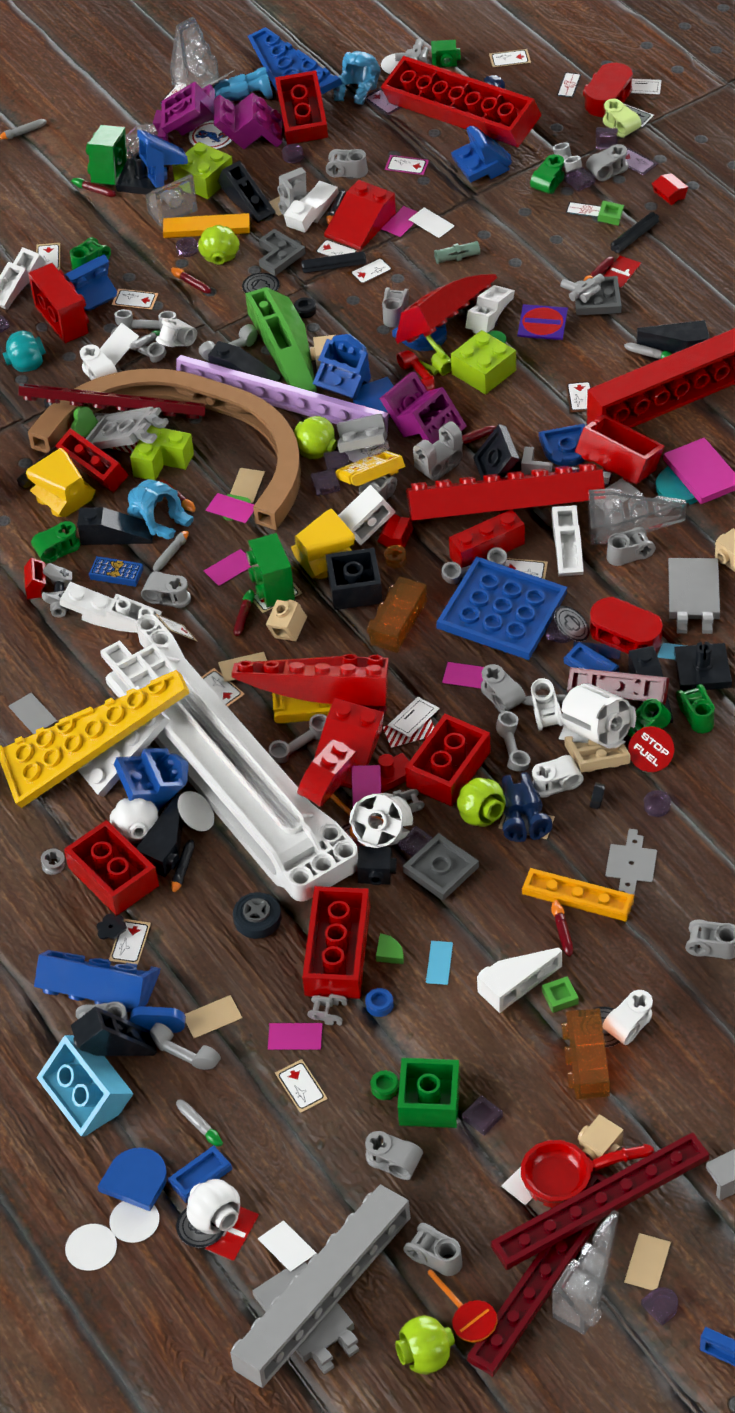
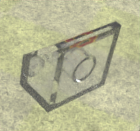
(172, 200)

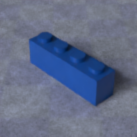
(94, 979)

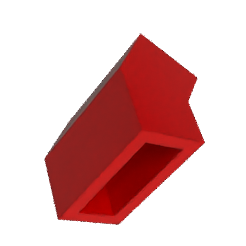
(670, 188)
(396, 531)
(33, 570)

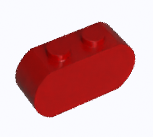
(610, 82)
(624, 625)
(326, 772)

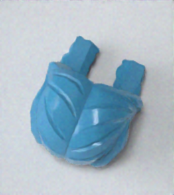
(358, 69)
(144, 499)

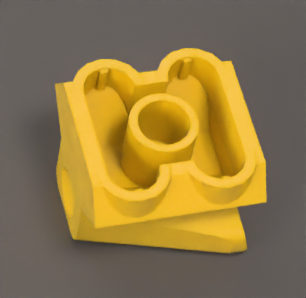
(59, 484)
(321, 537)

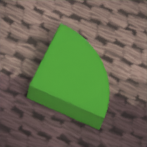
(389, 950)

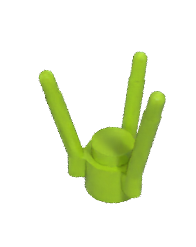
(440, 361)

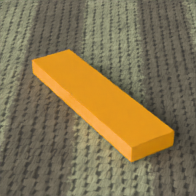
(196, 225)
(578, 894)

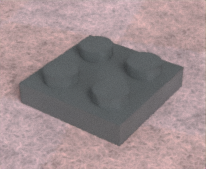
(440, 866)

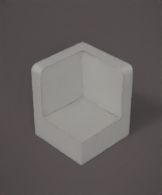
(529, 464)
(723, 1172)

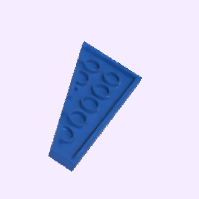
(284, 60)

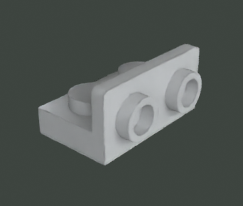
(291, 187)
(361, 433)

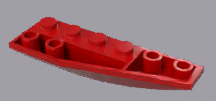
(439, 305)
(320, 678)

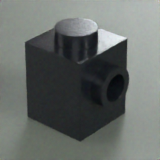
(375, 865)

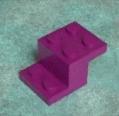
(188, 108)
(248, 120)
(420, 410)

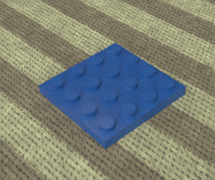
(502, 608)

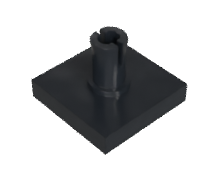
(135, 177)
(497, 454)
(702, 665)

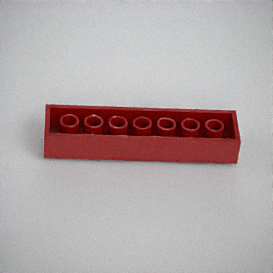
(461, 100)
(666, 383)
(503, 493)

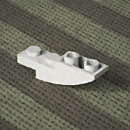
(113, 613)

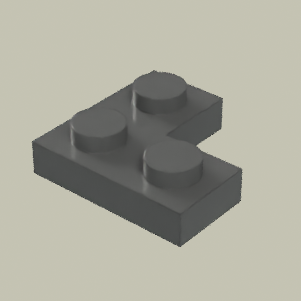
(282, 252)
(603, 302)

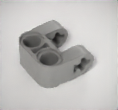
(443, 455)

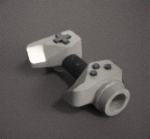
(60, 578)

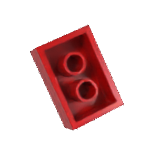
(301, 107)
(59, 302)
(448, 759)
(111, 867)

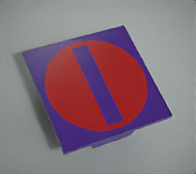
(542, 322)

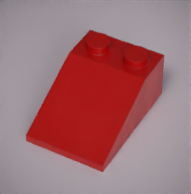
(361, 215)
(354, 726)

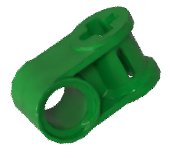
(549, 174)
(88, 251)
(55, 543)
(697, 708)
(645, 719)

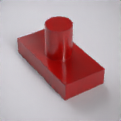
(392, 770)

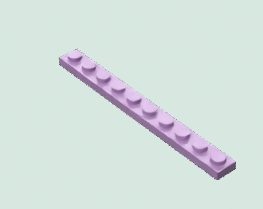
(280, 394)

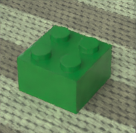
(107, 154)
(270, 570)
(428, 1092)

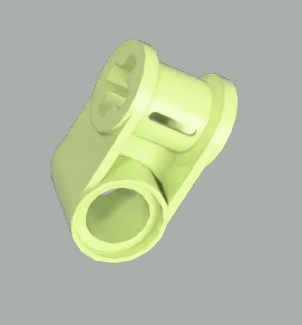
(620, 117)

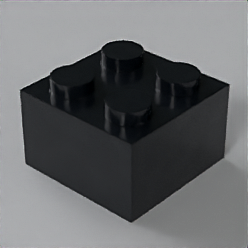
(354, 578)

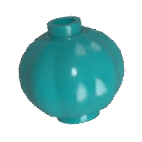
(24, 351)

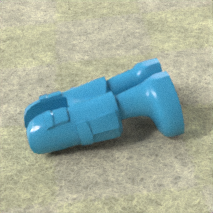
(240, 86)

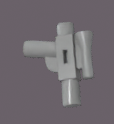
(415, 53)
(583, 289)

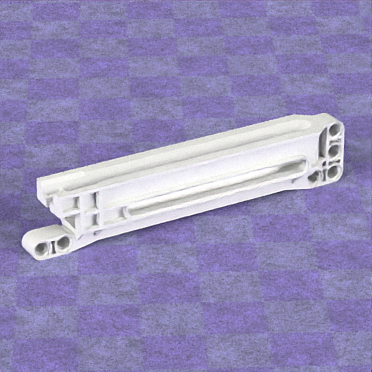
(235, 773)

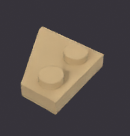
(594, 756)

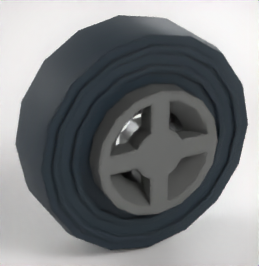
(261, 906)

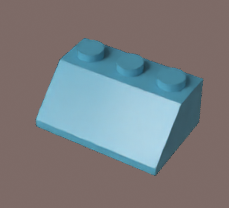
(84, 1086)

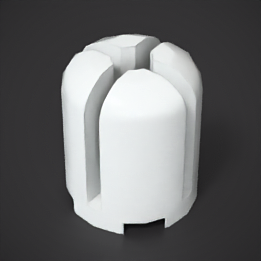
(598, 715)
(371, 830)

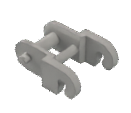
(410, 794)
(328, 1002)

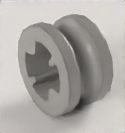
(53, 854)

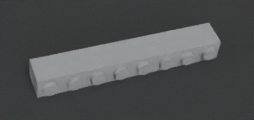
(320, 1286)

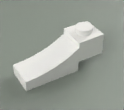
(311, 207)
(16, 275)
(488, 308)
(567, 540)

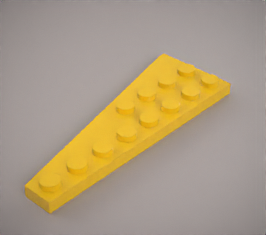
(54, 753)

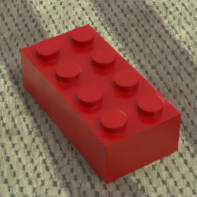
(336, 942)

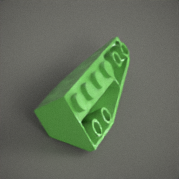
(283, 335)

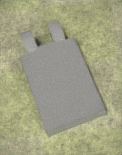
(126, 428)
(693, 591)
(333, 1327)

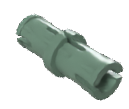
(467, 249)

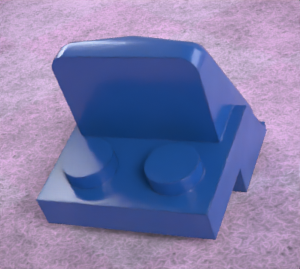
(157, 153)
(481, 156)
(93, 282)
(343, 366)
(153, 775)

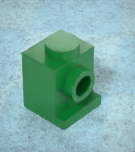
(445, 53)

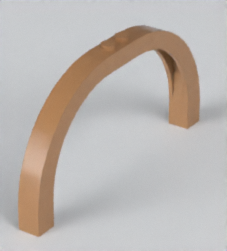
(219, 397)

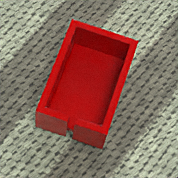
(619, 449)

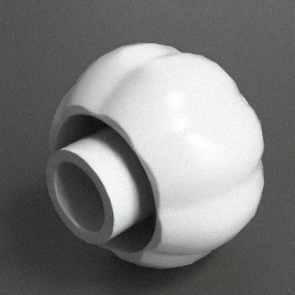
(134, 818)
(213, 1202)

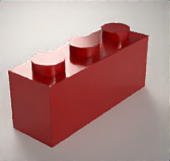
(92, 460)
(501, 531)

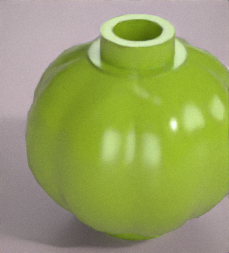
(218, 244)
(315, 437)
(481, 802)
(425, 1344)

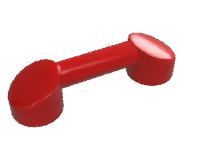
(407, 359)

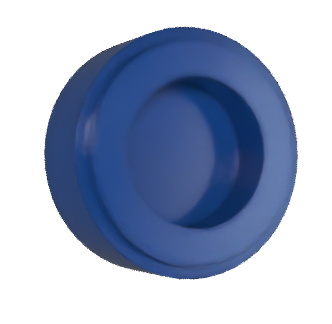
(379, 1002)

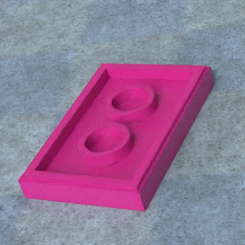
(701, 470)

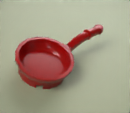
(561, 1170)

